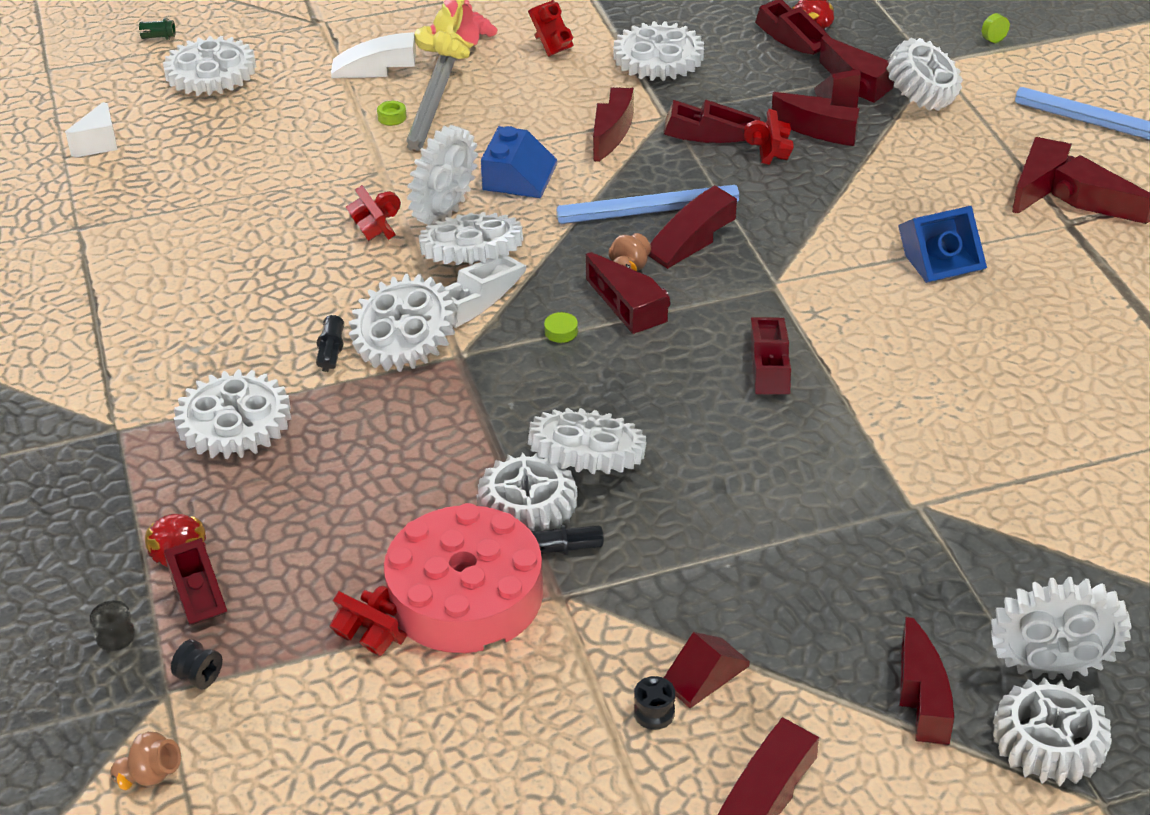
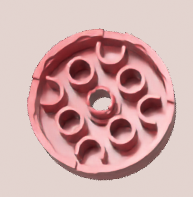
(464, 578)

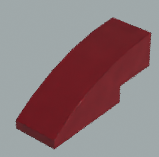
(790, 27)
(817, 117)
(612, 121)
(707, 124)
(693, 226)
(770, 355)
(925, 686)
(773, 772)

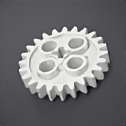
(658, 51)
(209, 65)
(442, 175)
(471, 238)
(403, 322)
(232, 414)
(587, 441)
(1060, 628)

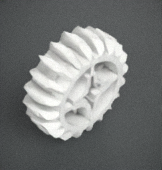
(924, 74)
(548, 487)
(1047, 741)

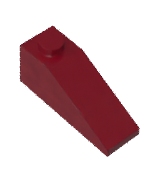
(842, 57)
(1039, 171)
(1100, 191)
(630, 294)

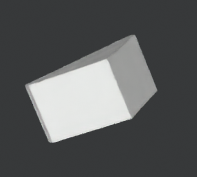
(92, 133)

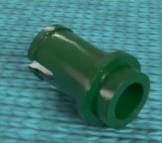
(158, 29)

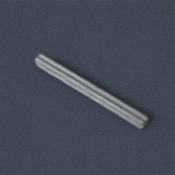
(430, 102)

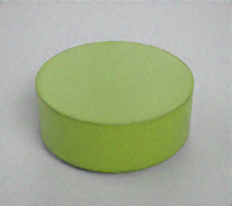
(995, 28)
(391, 113)
(561, 327)

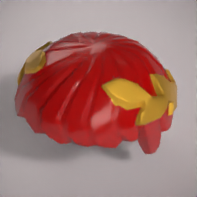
(819, 10)
(170, 532)

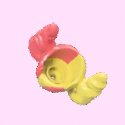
(454, 30)

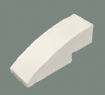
(375, 57)
(483, 285)

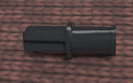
(330, 342)
(569, 539)

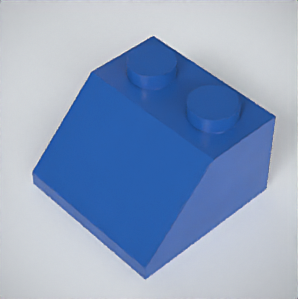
(516, 163)
(943, 244)

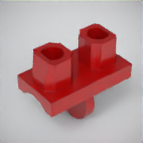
(551, 28)
(770, 137)
(372, 214)
(381, 627)

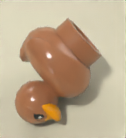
(630, 251)
(148, 761)

